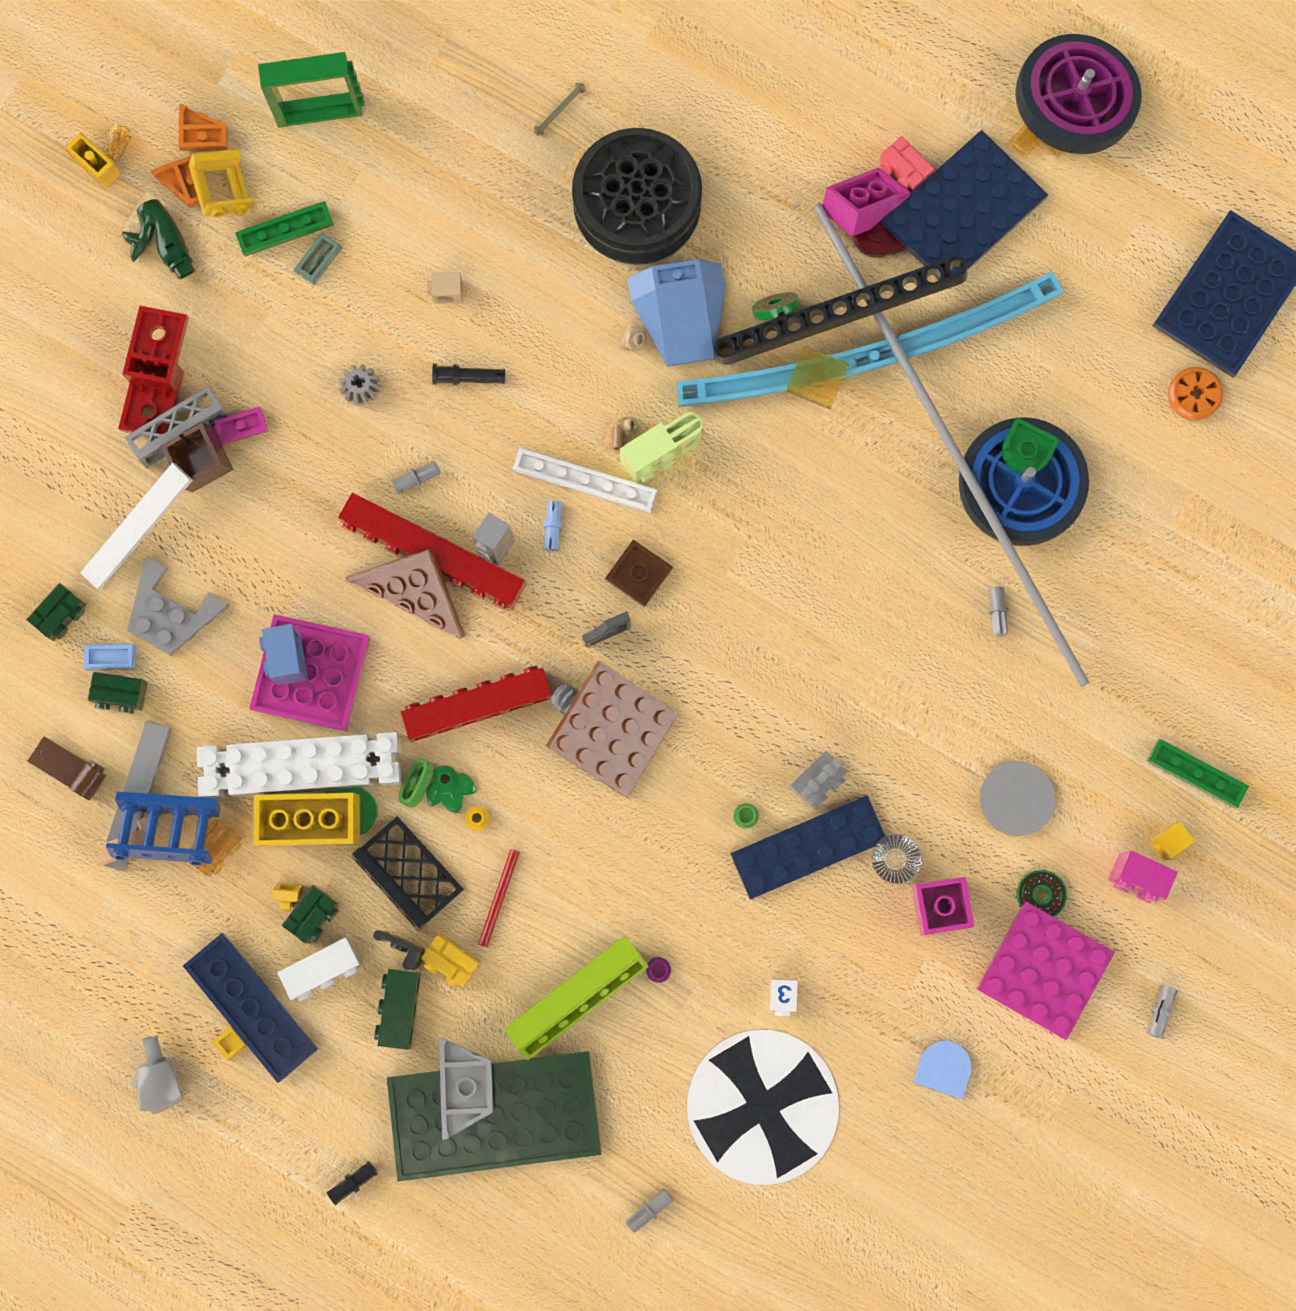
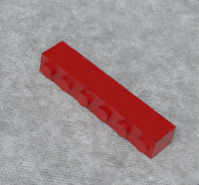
(476, 704)

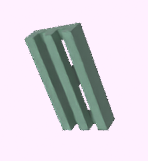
(325, 263)

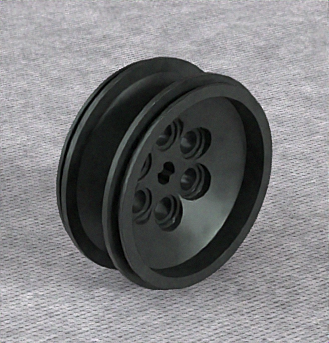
(631, 235)

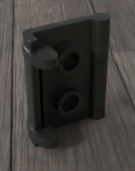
(413, 957)

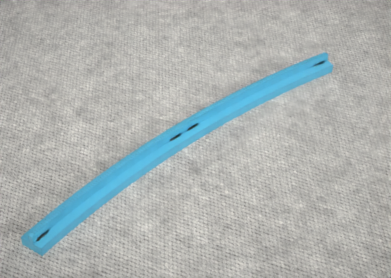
(914, 344)

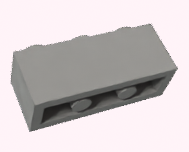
(493, 539)

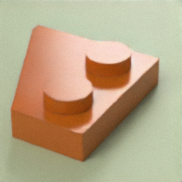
(200, 132)

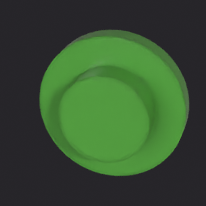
(746, 815)

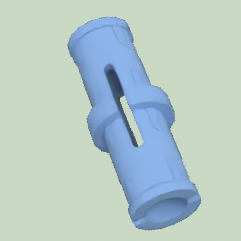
(552, 525)

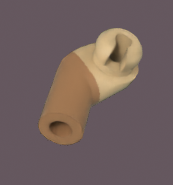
(621, 430)

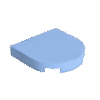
(944, 1068)

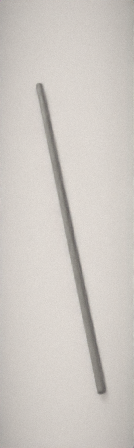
(956, 454)

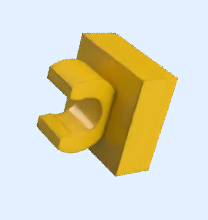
(288, 894)

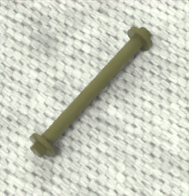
(579, 88)

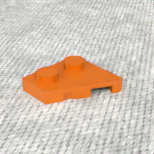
(178, 179)

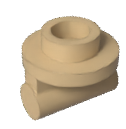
(633, 338)

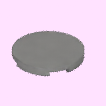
(1017, 798)

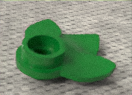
(449, 792)

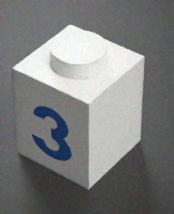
(783, 997)

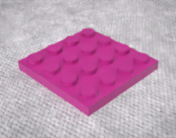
(333, 672)
(1045, 970)

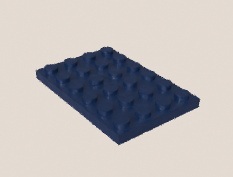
(965, 205)
(1230, 294)

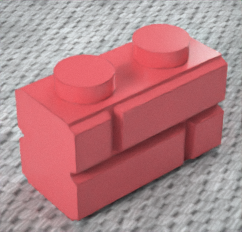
(905, 164)

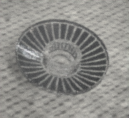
(909, 859)

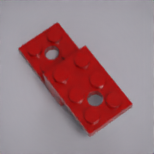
(153, 367)

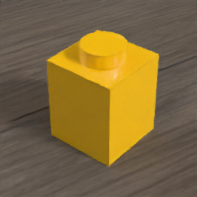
(1171, 841)

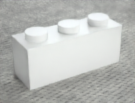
(320, 970)

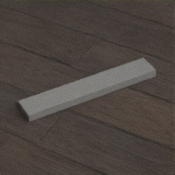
(141, 777)

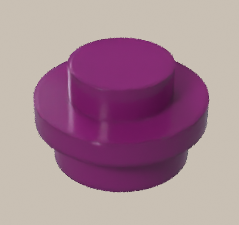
(658, 970)

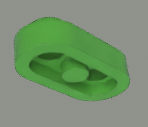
(416, 783)

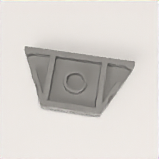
(464, 1087)

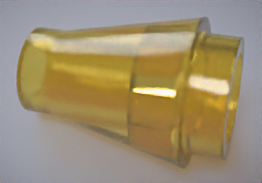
(117, 141)

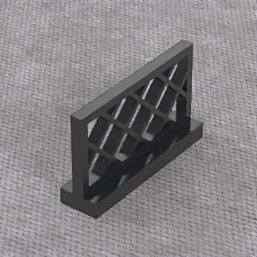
(391, 888)

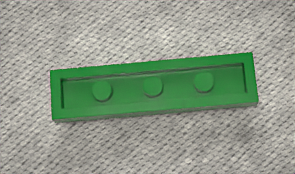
(284, 228)
(1197, 773)

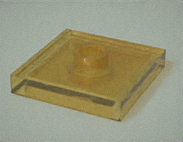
(817, 377)

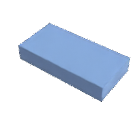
(109, 657)

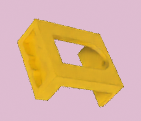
(218, 161)

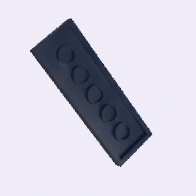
(808, 847)
(250, 1007)

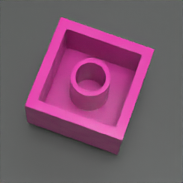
(1142, 876)
(943, 906)

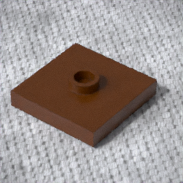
(639, 573)

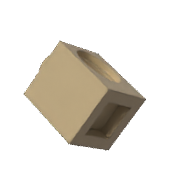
(445, 287)

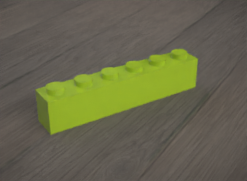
(576, 998)

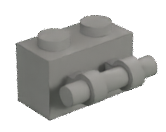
(818, 779)

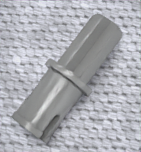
(416, 477)
(998, 611)
(649, 1211)

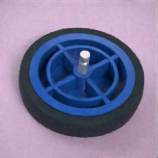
(1029, 504)

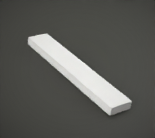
(585, 480)
(136, 526)

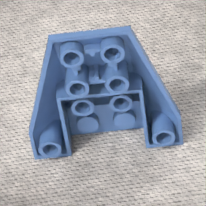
(680, 308)

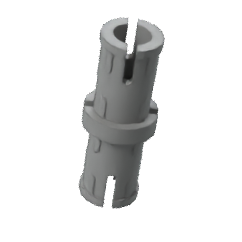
(1162, 1012)

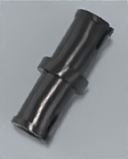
(352, 1183)

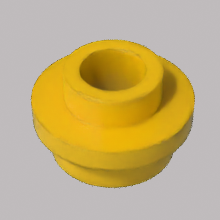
(484, 821)

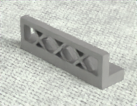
(152, 451)

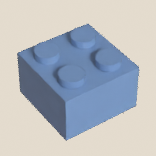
(283, 654)

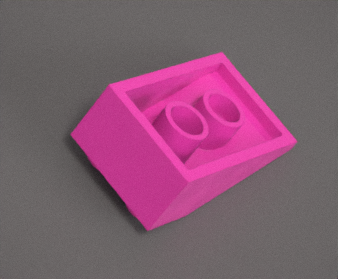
(863, 200)

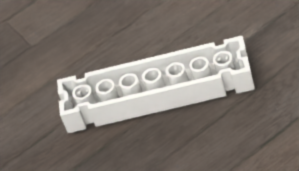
(299, 765)

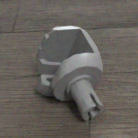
(156, 1079)

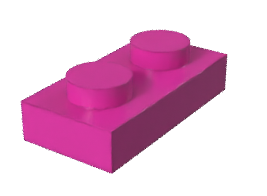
(241, 426)

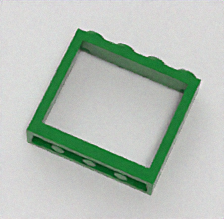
(310, 70)

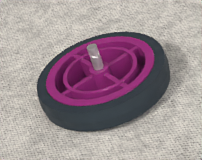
(1078, 94)

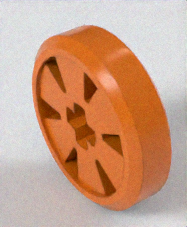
(1205, 383)

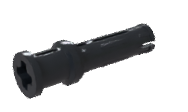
(455, 375)

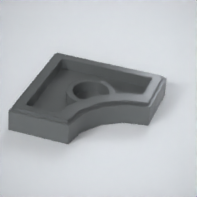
(608, 629)

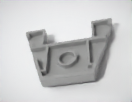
(164, 621)

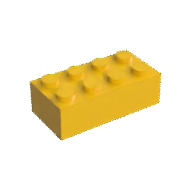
(307, 819)

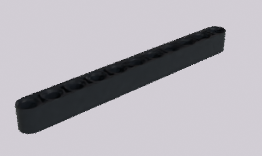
(848, 301)

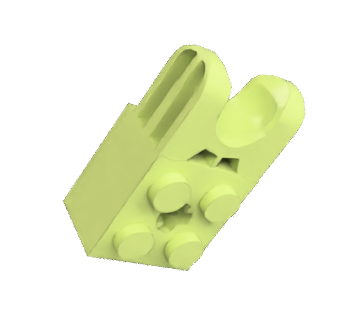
(661, 446)

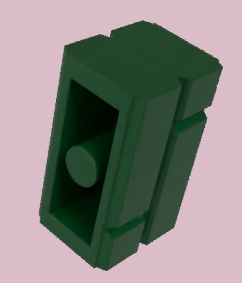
(57, 612)
(117, 691)
(311, 914)

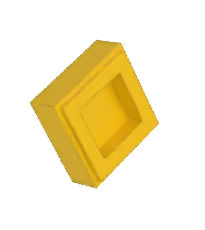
(229, 1043)

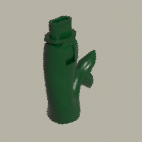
(169, 239)

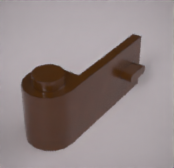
(68, 768)

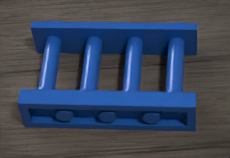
(156, 805)

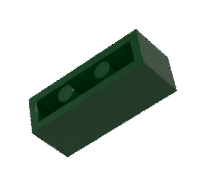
(397, 1009)

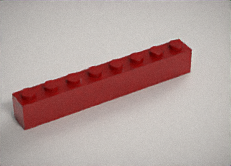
(454, 562)

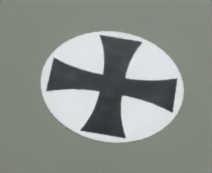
(763, 1107)

